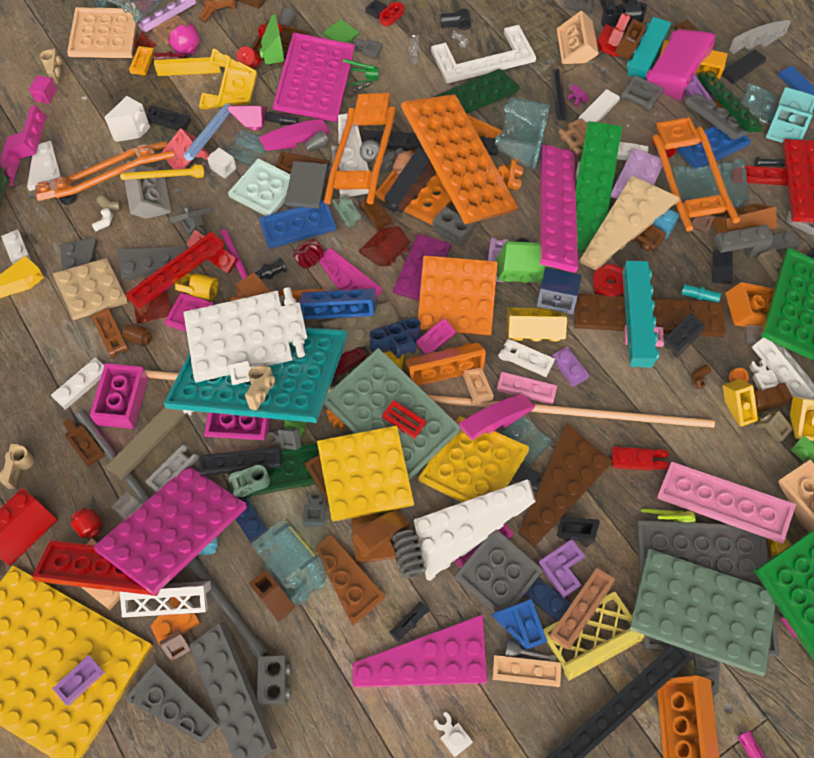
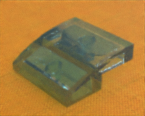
(760, 102)
(246, 148)
(527, 434)

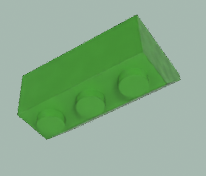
(520, 263)

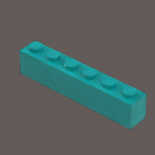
(639, 314)

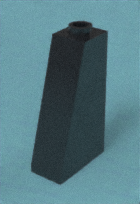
(410, 181)

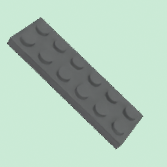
(232, 694)

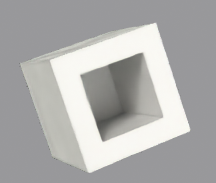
(221, 163)

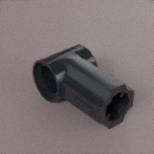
(460, 19)

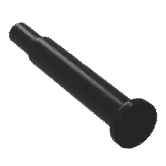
(769, 162)

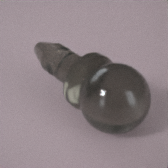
(351, 91)

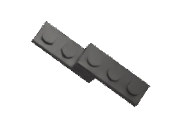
(756, 241)

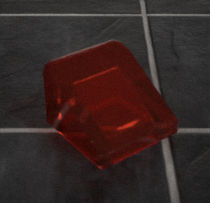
(144, 41)

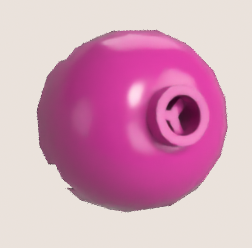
(184, 39)

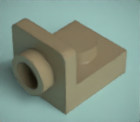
(775, 425)

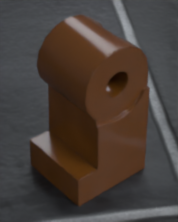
(772, 397)

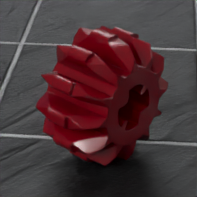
(308, 253)

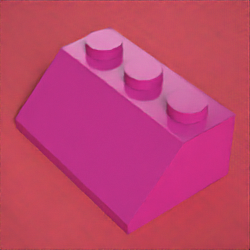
(237, 426)

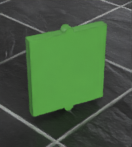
(341, 32)

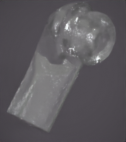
(464, 41)

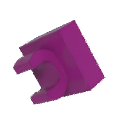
(579, 94)

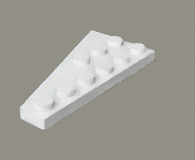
(462, 527)

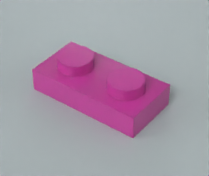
(436, 337)

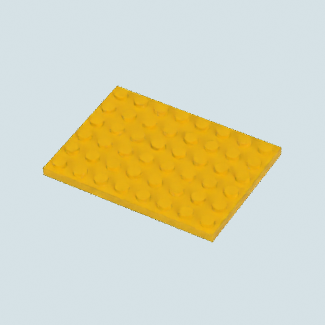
(43, 642)

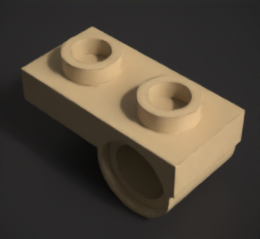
(52, 63)
(261, 382)
(13, 466)

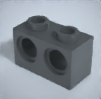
(451, 226)
(267, 681)

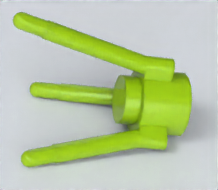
(678, 516)

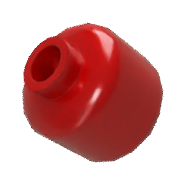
(86, 523)

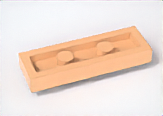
(526, 671)

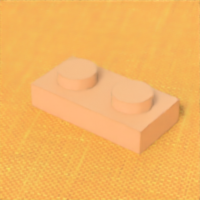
(478, 385)

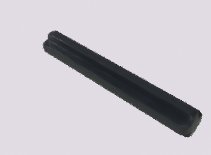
(559, 94)

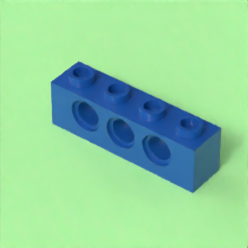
(338, 303)

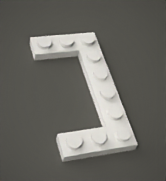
(520, 55)

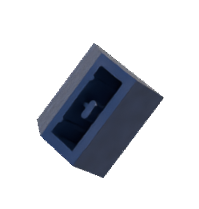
(559, 290)

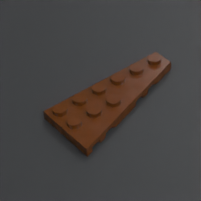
(569, 475)

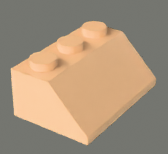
(577, 39)

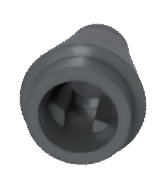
(287, 15)
(317, 141)

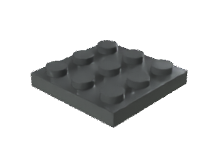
(498, 572)

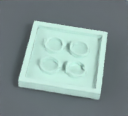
(262, 188)

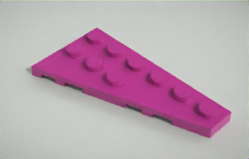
(440, 658)

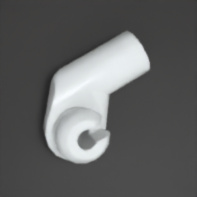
(105, 220)

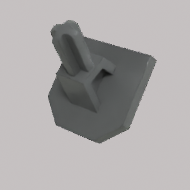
(191, 218)

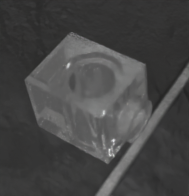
(126, 506)

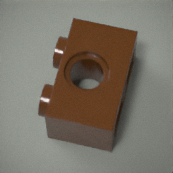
(630, 39)

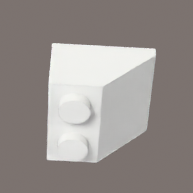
(127, 120)

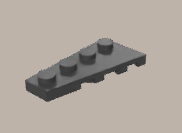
(716, 115)
(77, 253)
(145, 261)
(172, 704)

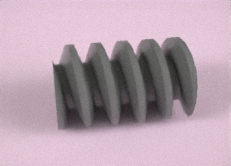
(407, 554)

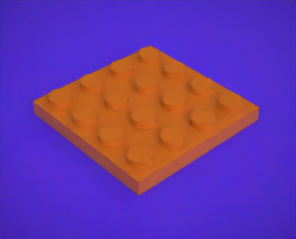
(458, 292)

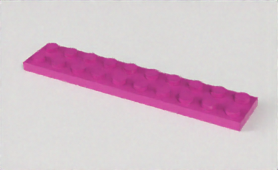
(558, 209)

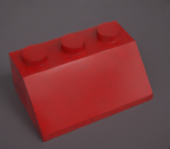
(21, 525)

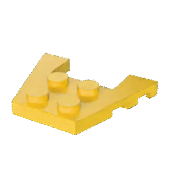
(236, 85)

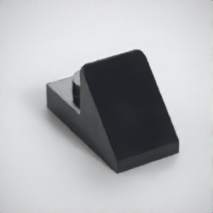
(578, 529)

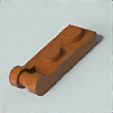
(109, 332)

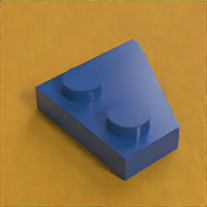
(522, 624)

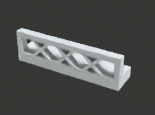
(785, 368)
(169, 590)

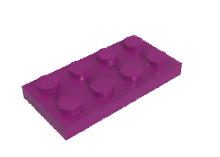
(410, 277)

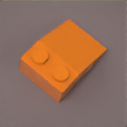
(749, 303)

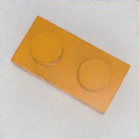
(142, 60)

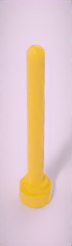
(195, 171)

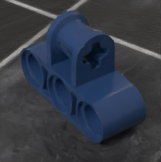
(396, 337)

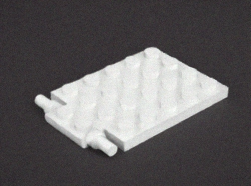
(243, 331)

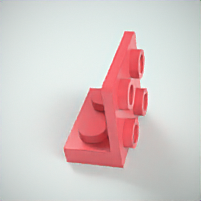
(179, 145)

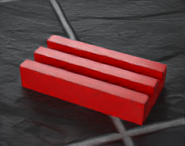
(418, 429)

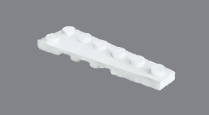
(351, 157)

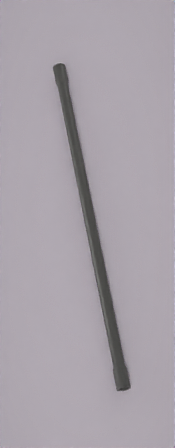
(251, 640)

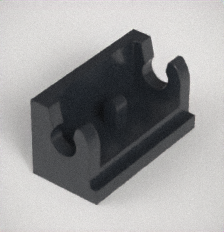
(684, 335)

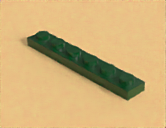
(730, 102)

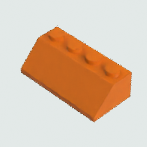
(445, 363)
(688, 718)

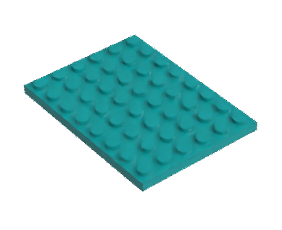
(297, 389)

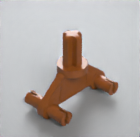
(211, 6)

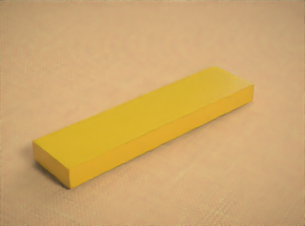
(185, 66)

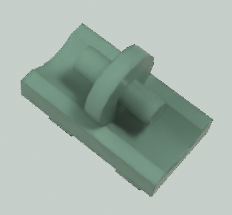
(346, 210)

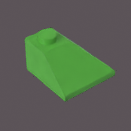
(271, 43)

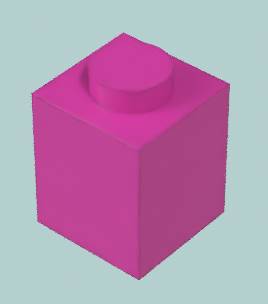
(42, 89)

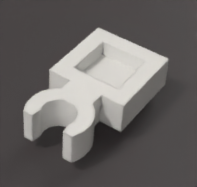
(763, 378)
(455, 737)

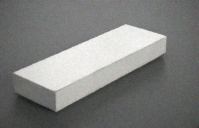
(600, 107)

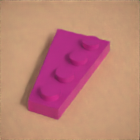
(344, 274)

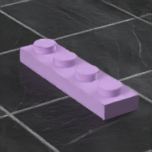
(162, 15)

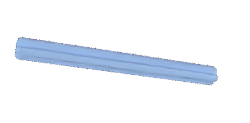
(207, 133)

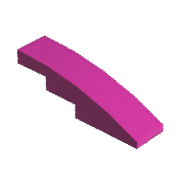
(291, 135)
(496, 415)

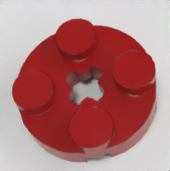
(600, 279)

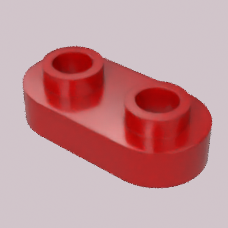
(391, 13)

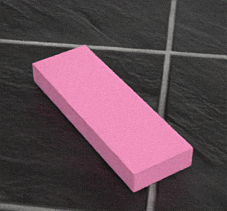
(531, 388)

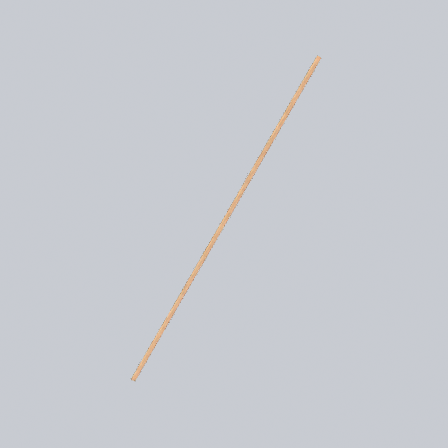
(538, 408)

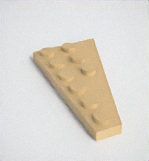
(630, 215)

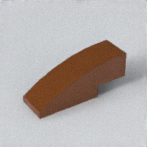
(380, 531)

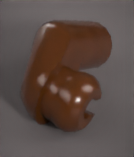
(698, 376)

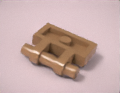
(575, 129)

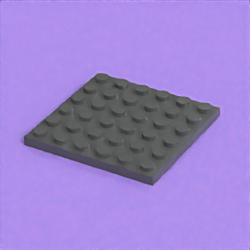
(710, 546)

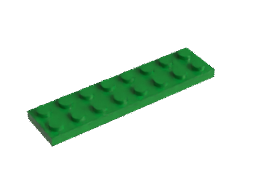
(595, 179)

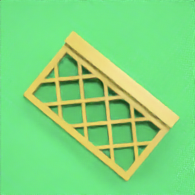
(601, 652)

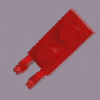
(638, 458)

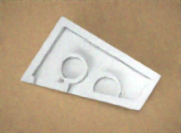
(43, 165)

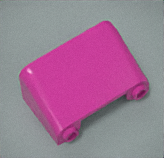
(681, 61)

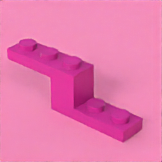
(23, 143)

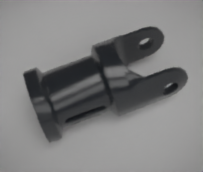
(267, 272)

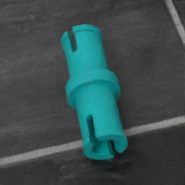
(701, 293)

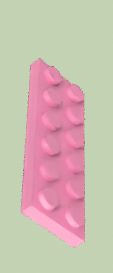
(727, 502)

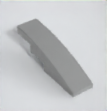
(760, 35)

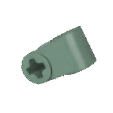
(248, 482)

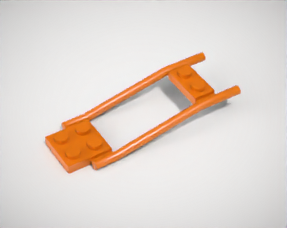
(369, 110)
(683, 133)
(62, 185)

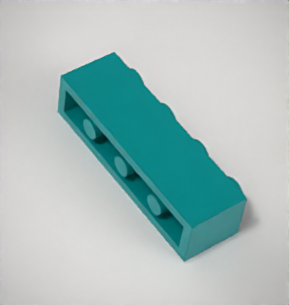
(649, 48)

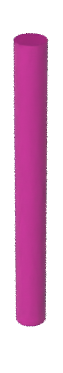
(232, 250)

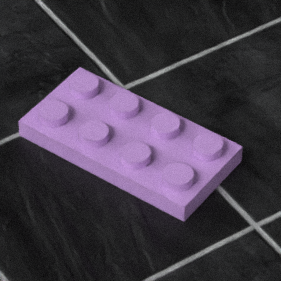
(640, 165)

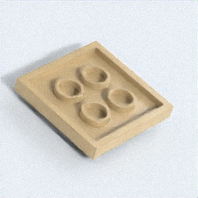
(90, 288)

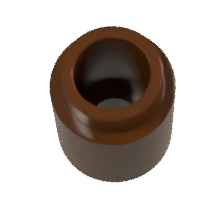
(137, 334)

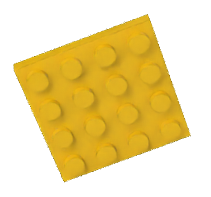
(474, 467)
(365, 473)

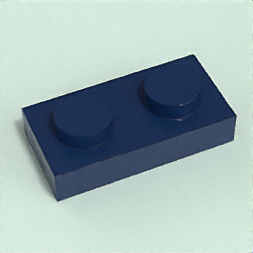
(250, 523)
(547, 599)

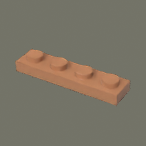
(582, 608)

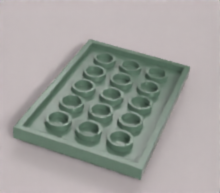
(370, 390)
(704, 612)

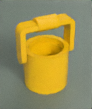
(199, 286)

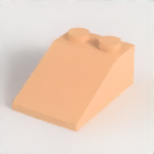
(799, 489)

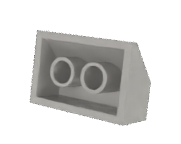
(147, 196)

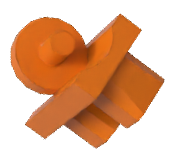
(509, 172)

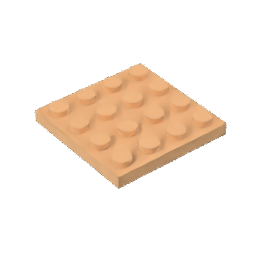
(102, 33)

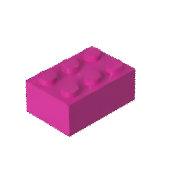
(119, 396)

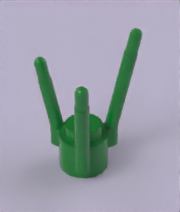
(370, 72)

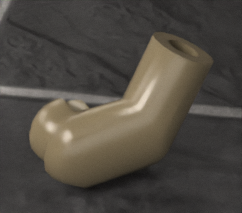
(104, 203)

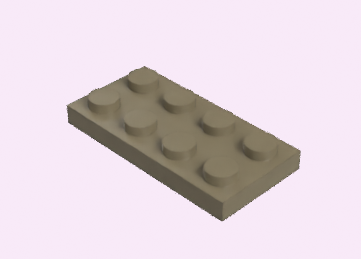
(360, 327)

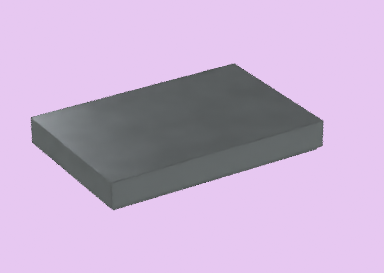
(306, 185)

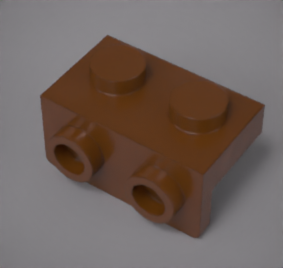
(650, 238)

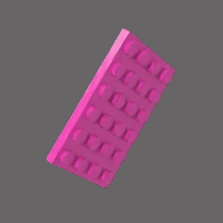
(314, 77)
(170, 529)

